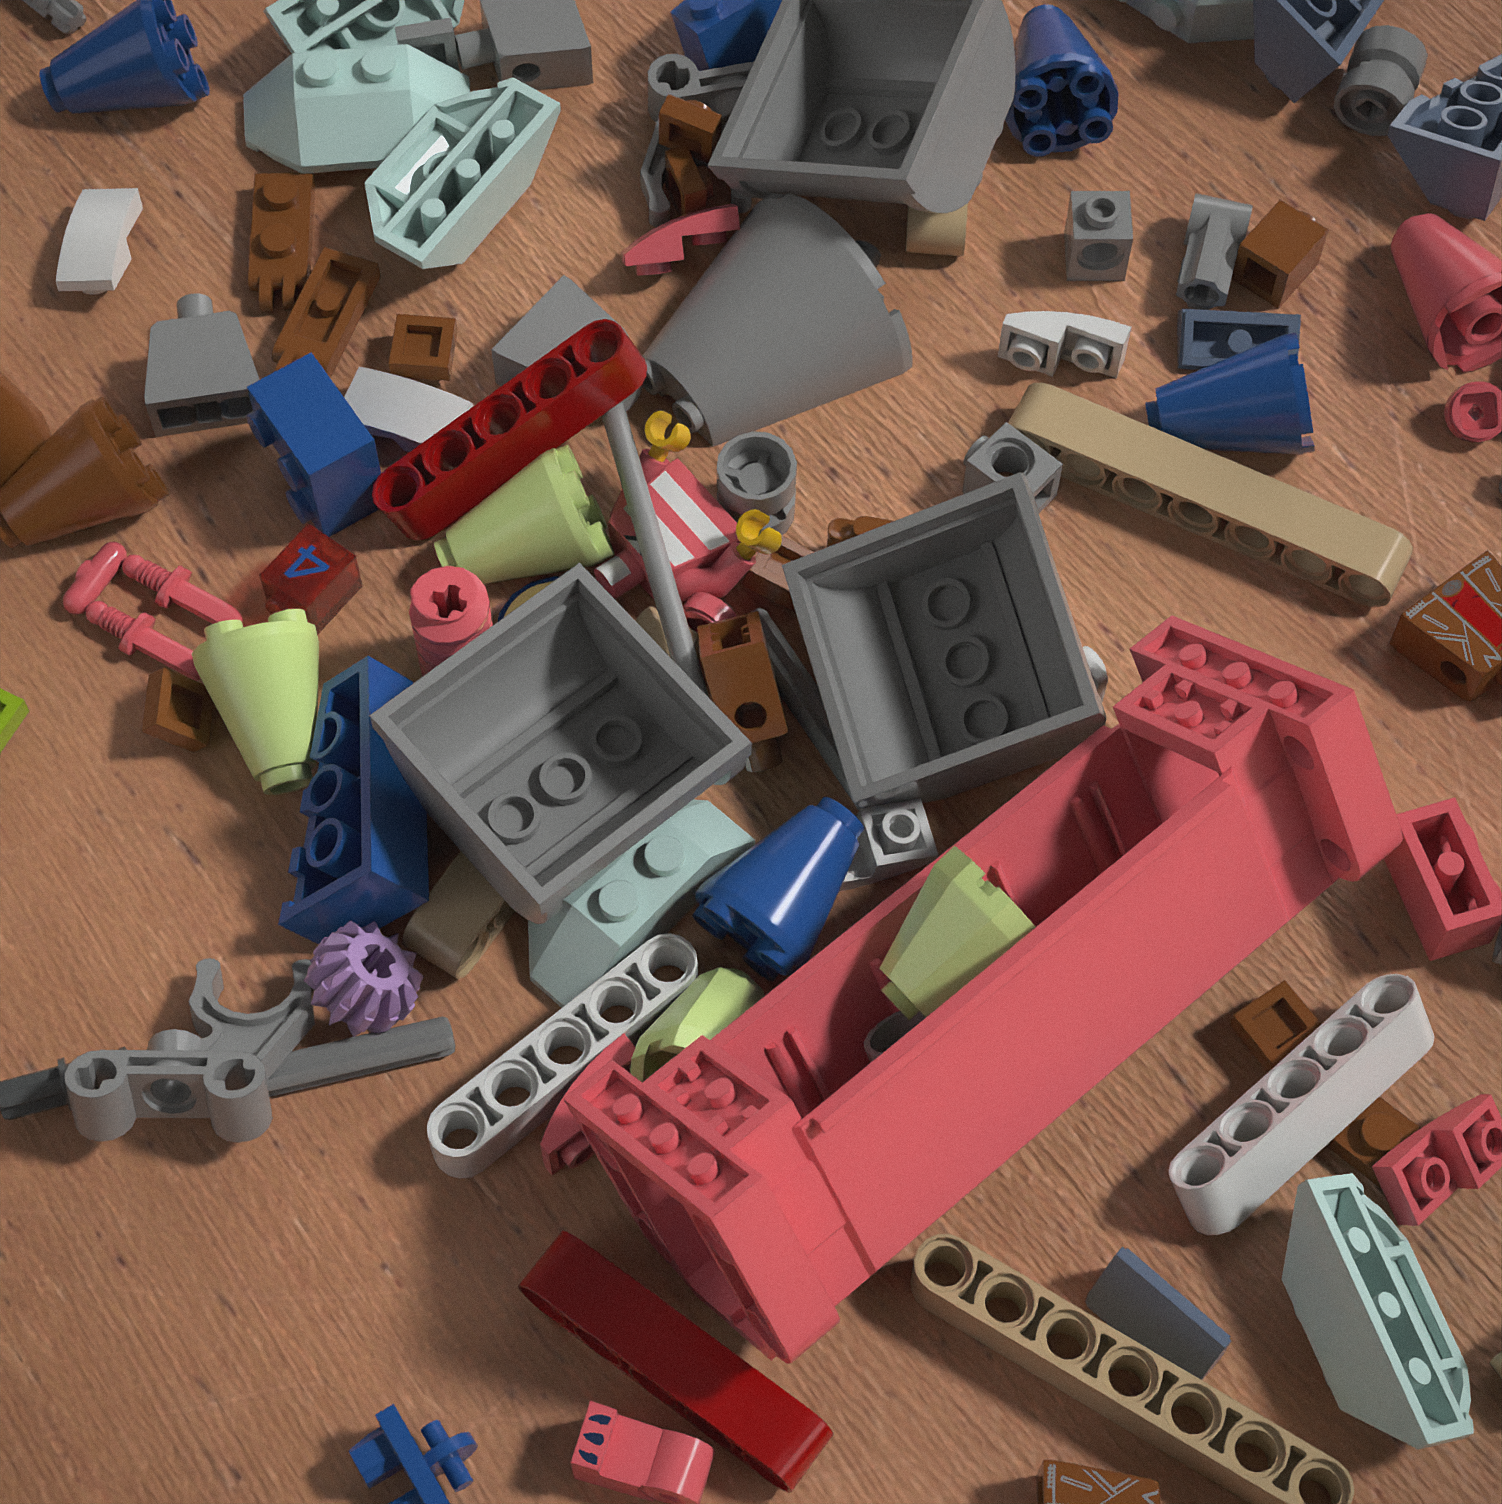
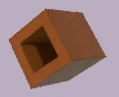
(1279, 253)

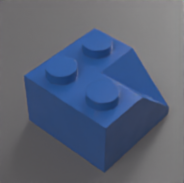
(321, 444)

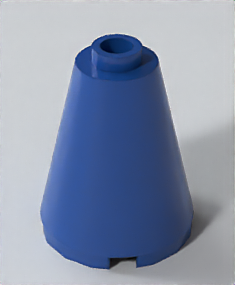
(1240, 403)

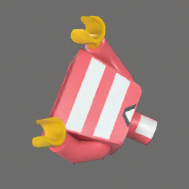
(701, 539)

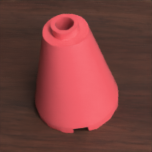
(1452, 291)

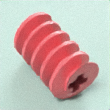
(447, 613)

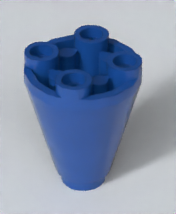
(128, 64)
(1060, 86)
(782, 888)

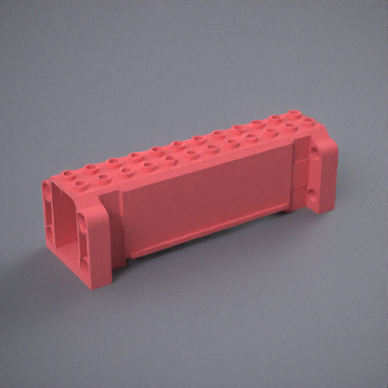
(1149, 865)

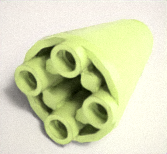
(530, 525)
(266, 693)

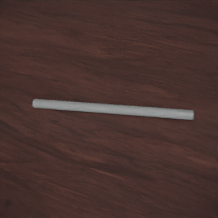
(652, 544)

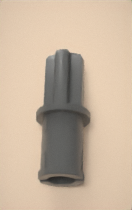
(35, 1092)

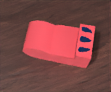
(640, 1458)

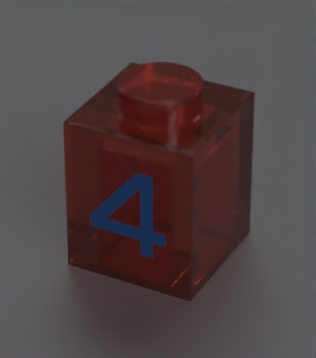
(311, 576)

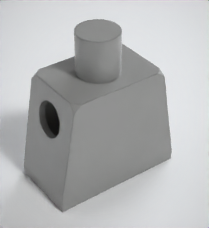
(530, 41)
(544, 327)
(198, 370)

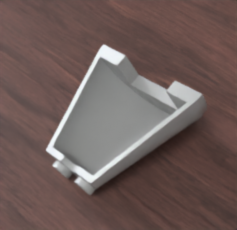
(776, 326)

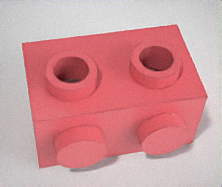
(1444, 880)

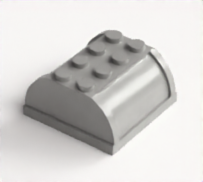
(872, 102)
(945, 648)
(557, 743)

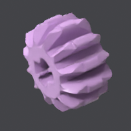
(363, 978)

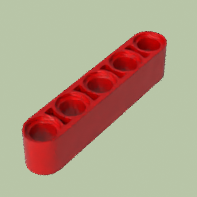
(510, 429)
(676, 1361)

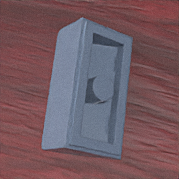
(1215, 335)
(1156, 1315)

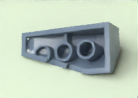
(1306, 39)
(1456, 142)

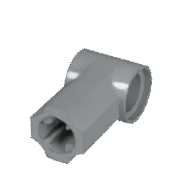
(1213, 243)

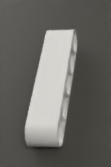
(529, 1065)
(1301, 1104)

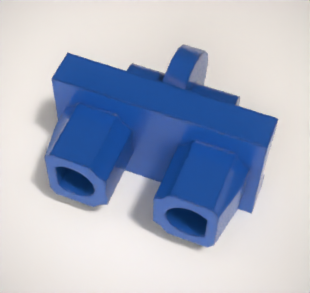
(394, 1449)

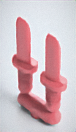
(138, 633)

